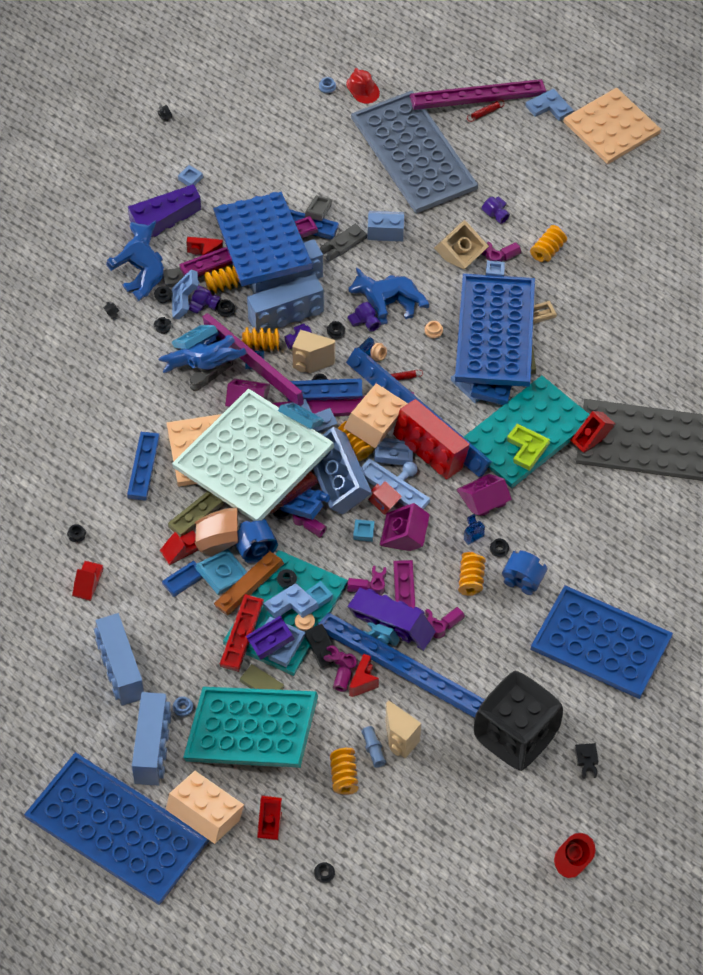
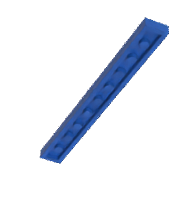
(374, 373)
(402, 665)

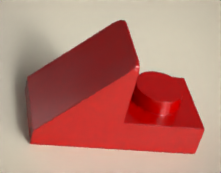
(203, 245)
(179, 547)
(87, 580)
(363, 680)
(269, 817)

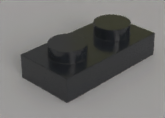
(318, 642)

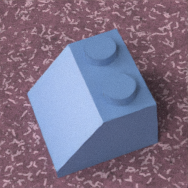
(385, 226)

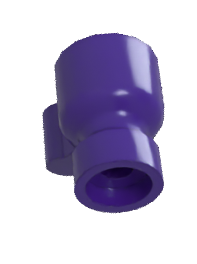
(495, 208)
(201, 298)
(365, 314)
(290, 339)

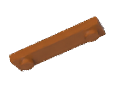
(249, 583)

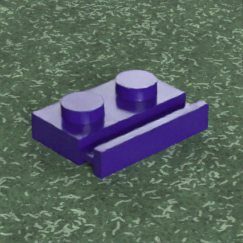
(270, 637)

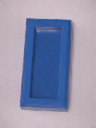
(182, 579)

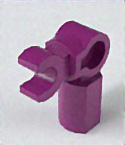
(503, 255)
(313, 526)
(377, 582)
(446, 622)
(345, 663)

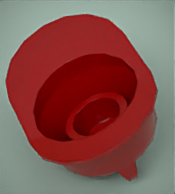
(363, 87)
(574, 855)

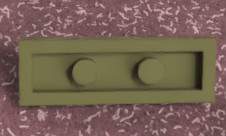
(185, 521)

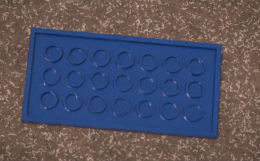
(262, 238)
(495, 330)
(116, 828)

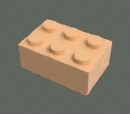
(374, 415)
(204, 807)

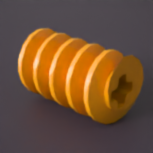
(548, 244)
(221, 279)
(261, 339)
(360, 447)
(471, 573)
(343, 771)

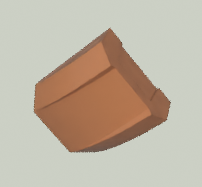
(217, 531)

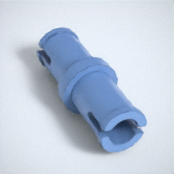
(373, 746)

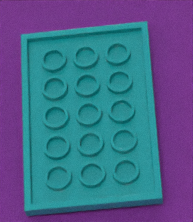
(538, 408)
(307, 577)
(251, 726)

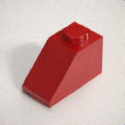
(592, 431)

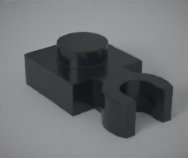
(587, 756)

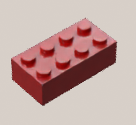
(431, 439)

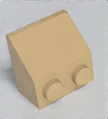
(461, 246)
(312, 352)
(402, 730)

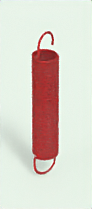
(486, 110)
(405, 375)

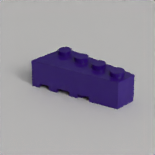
(166, 209)
(406, 621)

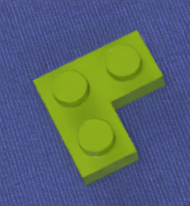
(531, 446)

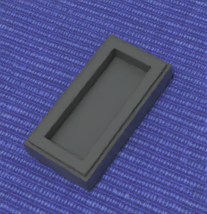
(318, 208)

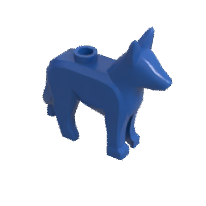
(143, 258)
(387, 291)
(202, 355)

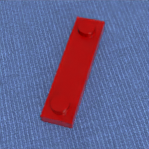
(243, 626)

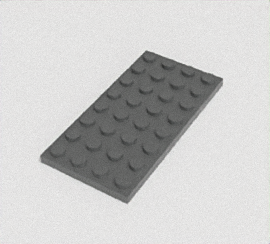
(648, 441)

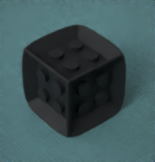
(518, 720)

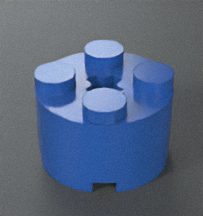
(255, 540)
(524, 572)

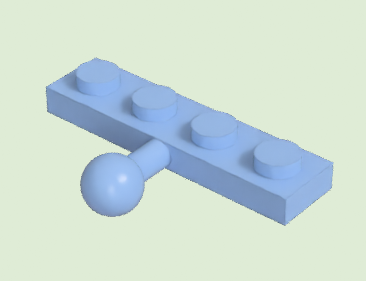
(377, 474)

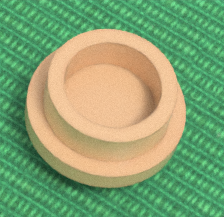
(433, 329)
(378, 352)
(304, 623)

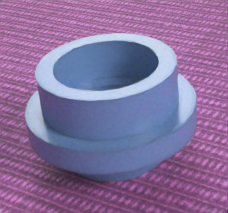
(327, 85)
(182, 701)

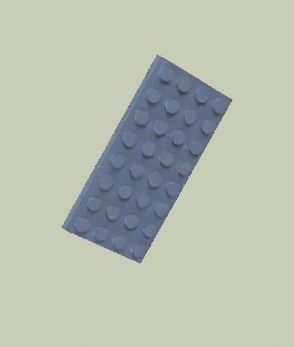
(414, 152)

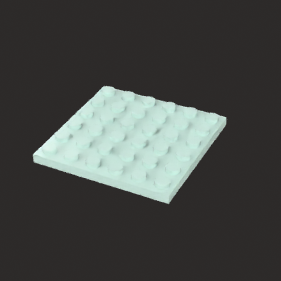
(253, 455)

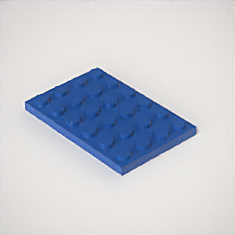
(601, 641)

